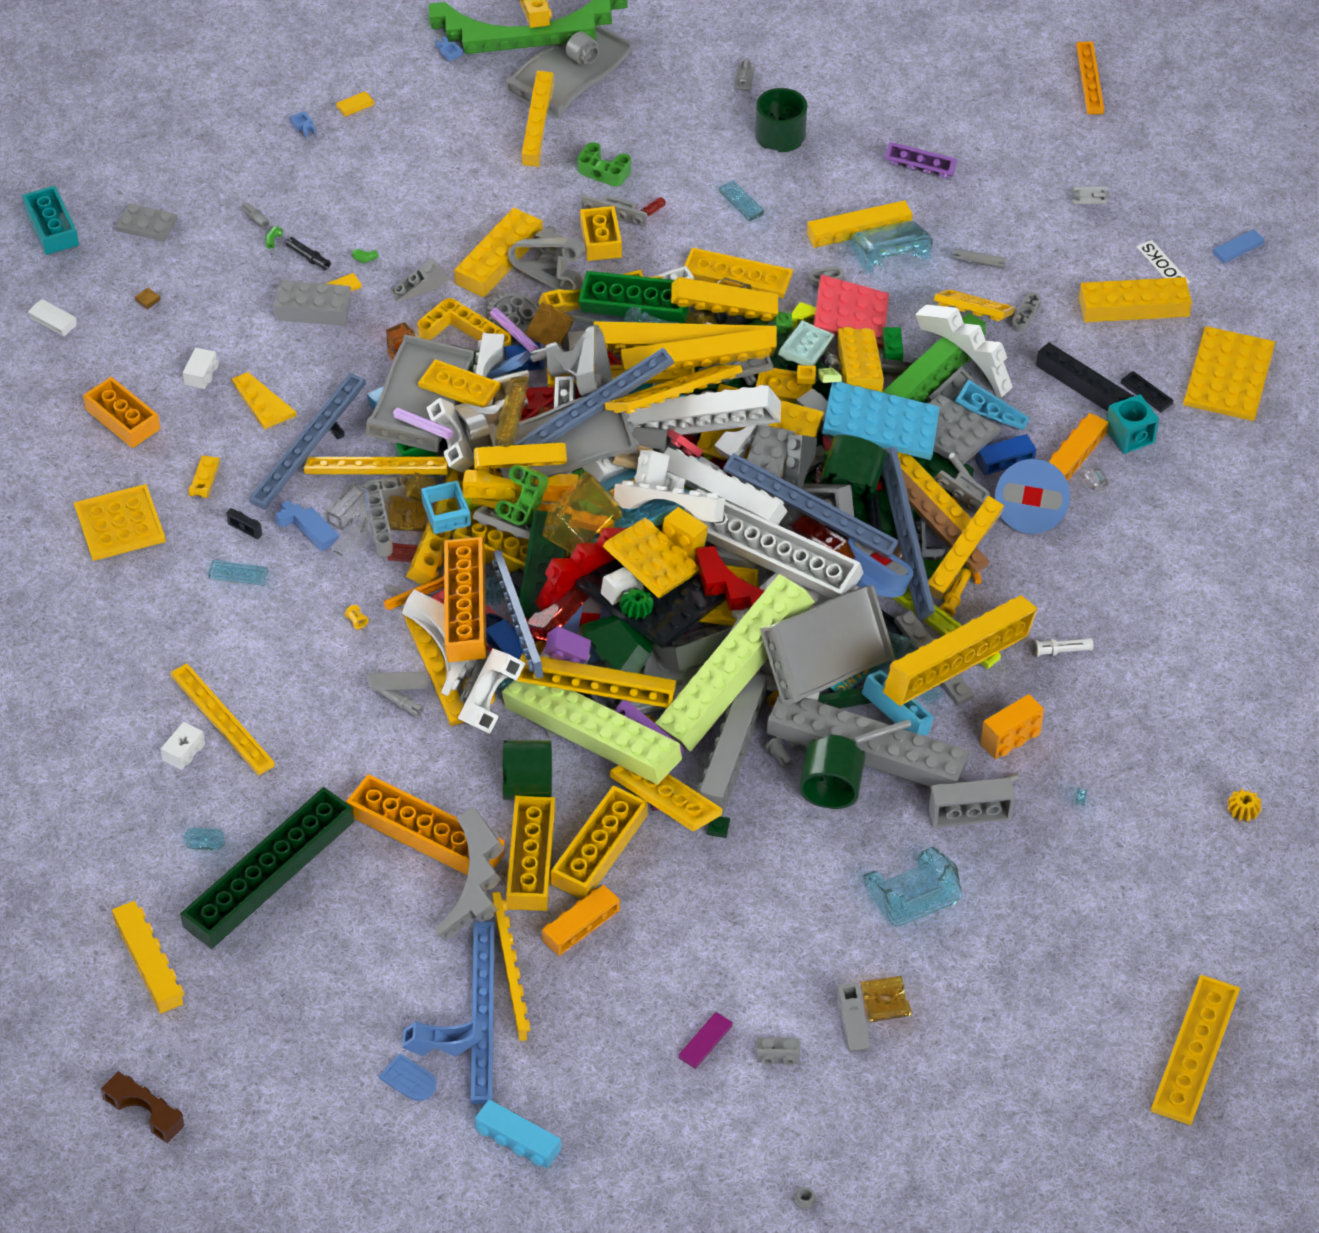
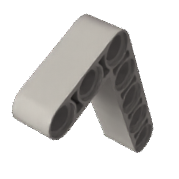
(380, 494)

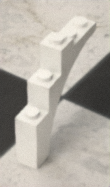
(970, 338)
(431, 616)

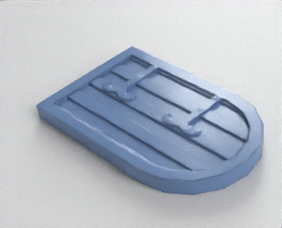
(409, 1079)

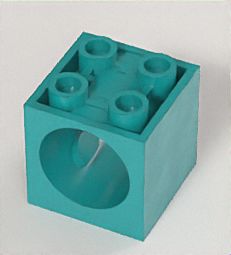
(1132, 424)

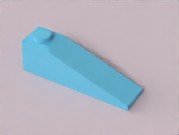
(989, 406)

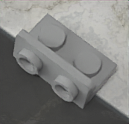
(778, 1050)

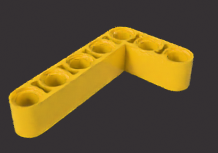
(460, 316)
(524, 455)

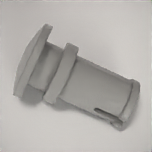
(777, 749)

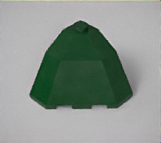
(618, 643)

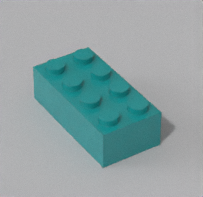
(50, 220)

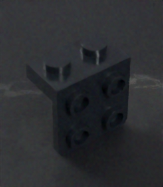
(929, 552)

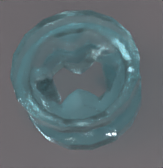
(1081, 796)

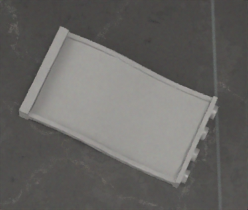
(569, 76)
(402, 391)
(594, 439)
(827, 644)

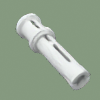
(1054, 647)

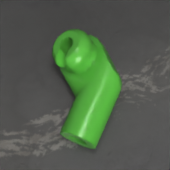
(275, 231)
(363, 256)

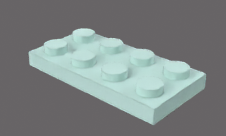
(806, 344)

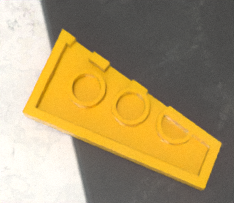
(262, 402)

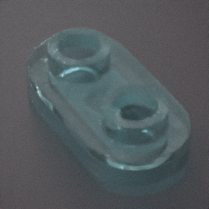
(204, 838)

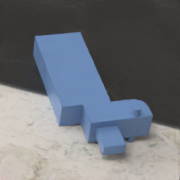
(309, 523)

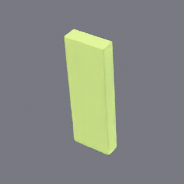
(828, 375)

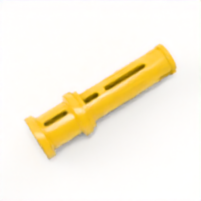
(952, 598)

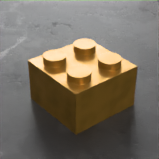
(549, 325)

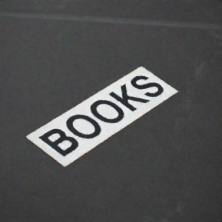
(1160, 260)

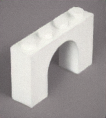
(477, 706)

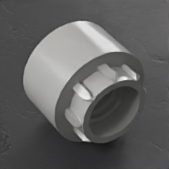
(582, 48)

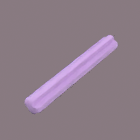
(513, 330)
(423, 423)

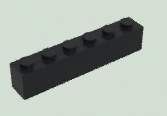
(1079, 377)

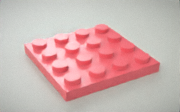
(850, 305)

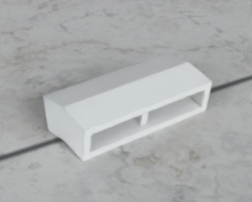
(52, 317)

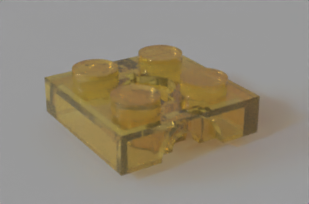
(397, 515)
(885, 1009)

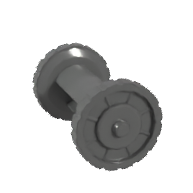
(894, 366)

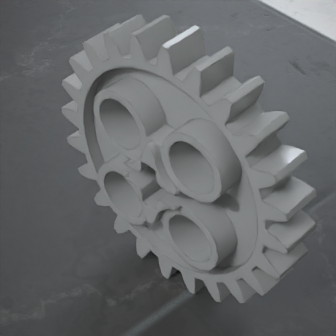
(514, 307)

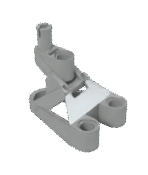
(556, 254)
(580, 361)
(477, 424)

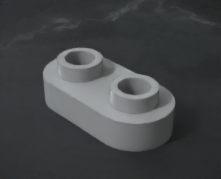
(834, 272)

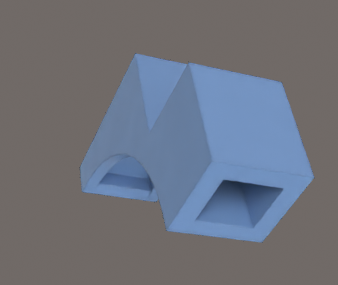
(452, 1040)

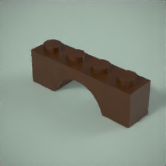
(123, 1092)

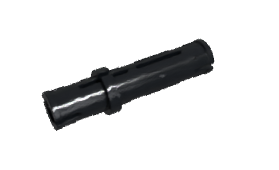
(313, 257)

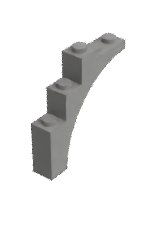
(482, 876)

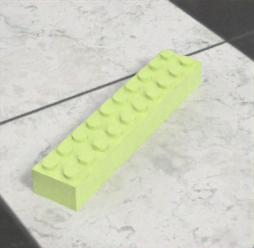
(731, 665)
(595, 728)

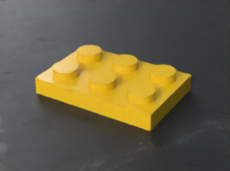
(783, 384)

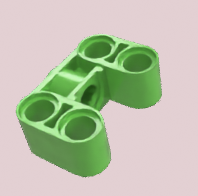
(594, 167)
(529, 499)

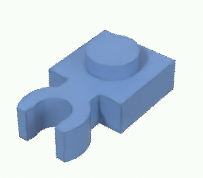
(449, 50)
(303, 122)

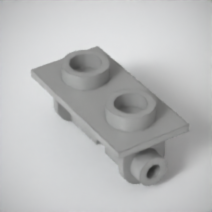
(744, 75)
(1090, 195)

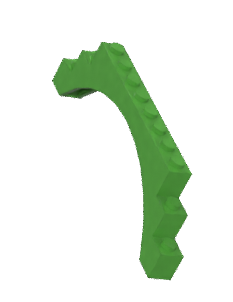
(484, 37)

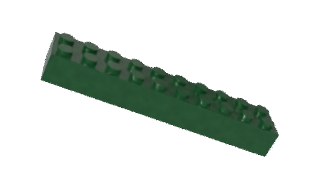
(267, 867)

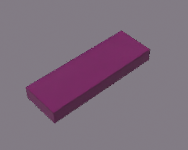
(705, 1040)

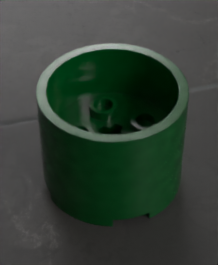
(781, 119)
(854, 463)
(527, 768)
(832, 772)

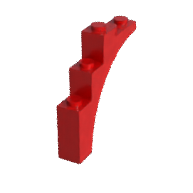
(564, 572)
(719, 579)

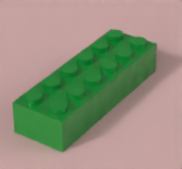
(617, 293)

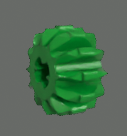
(636, 603)

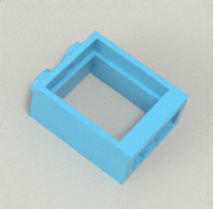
(450, 520)

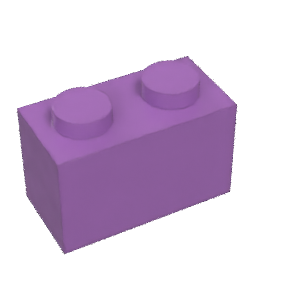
(567, 646)

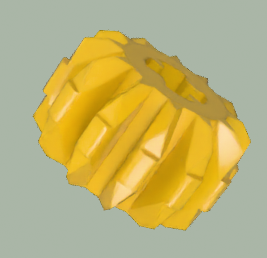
(1244, 805)

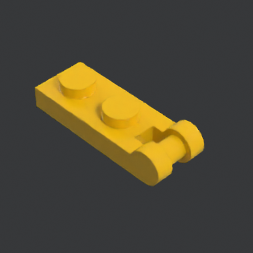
(204, 476)

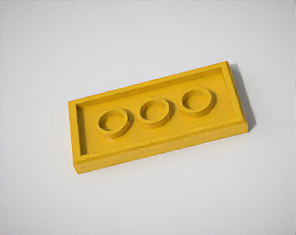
(459, 384)

